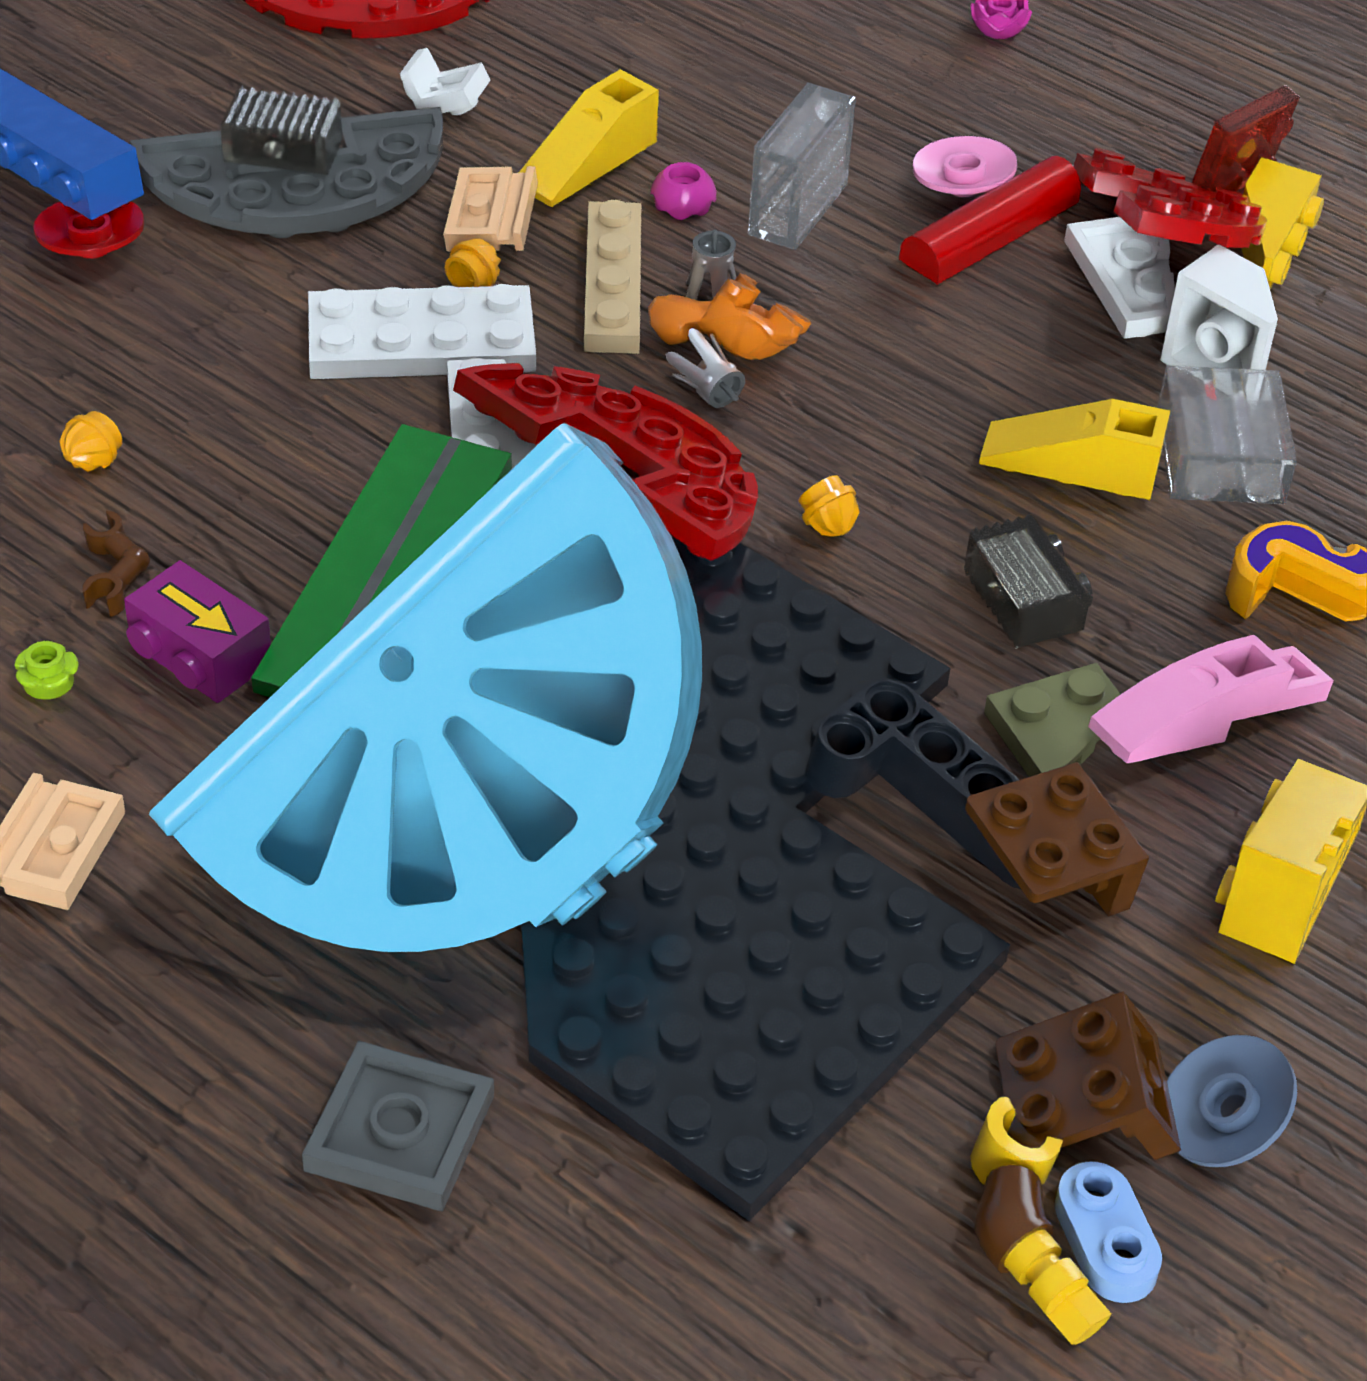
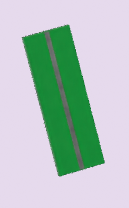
(403, 509)

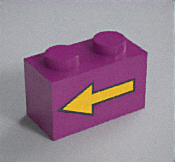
(197, 631)

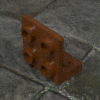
(1061, 837)
(1088, 1077)

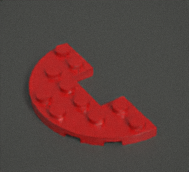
(367, 17)
(1168, 205)
(679, 458)

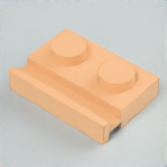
(491, 206)
(55, 839)

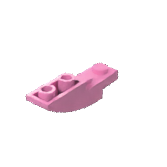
(1202, 695)

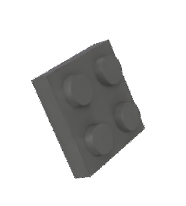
(399, 1125)

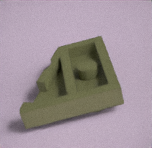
(1050, 717)

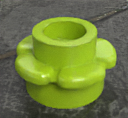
(46, 670)

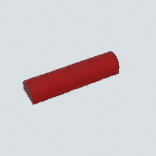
(992, 220)

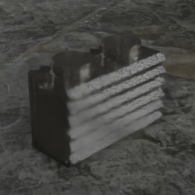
(282, 131)
(1027, 580)

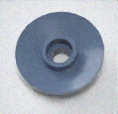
(1217, 1082)

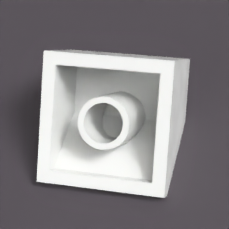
(1220, 314)

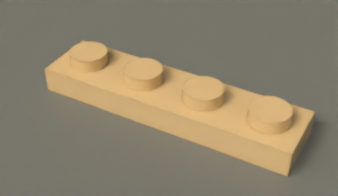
(613, 277)

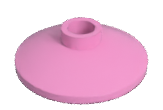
(964, 165)

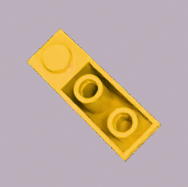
(595, 136)
(1290, 207)
(1090, 445)

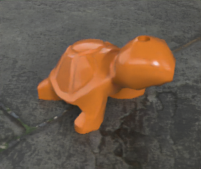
(733, 319)

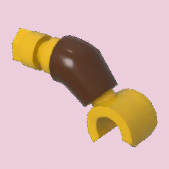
(1018, 1234)

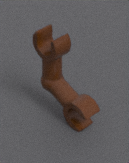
(131, 562)

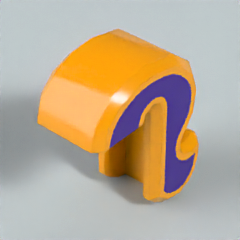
(1301, 565)

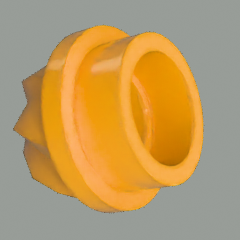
(472, 264)
(90, 441)
(830, 507)

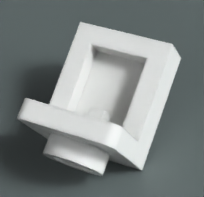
(450, 90)

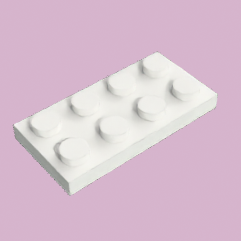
(417, 330)

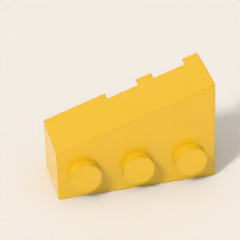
(1291, 859)

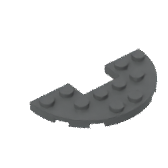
(377, 169)

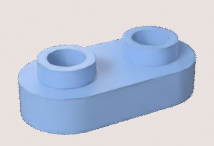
(1105, 1224)

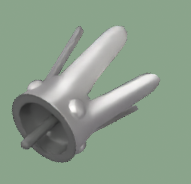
(712, 254)
(713, 377)

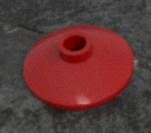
(73, 234)

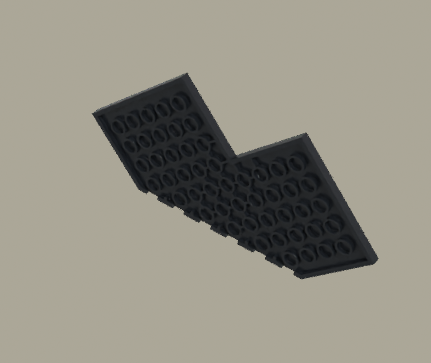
(755, 960)

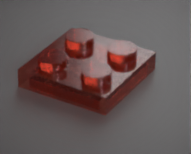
(1244, 138)

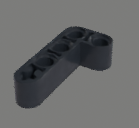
(917, 751)

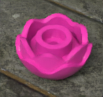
(1000, 17)
(683, 190)

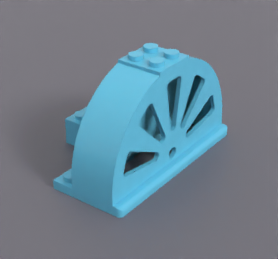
(473, 729)

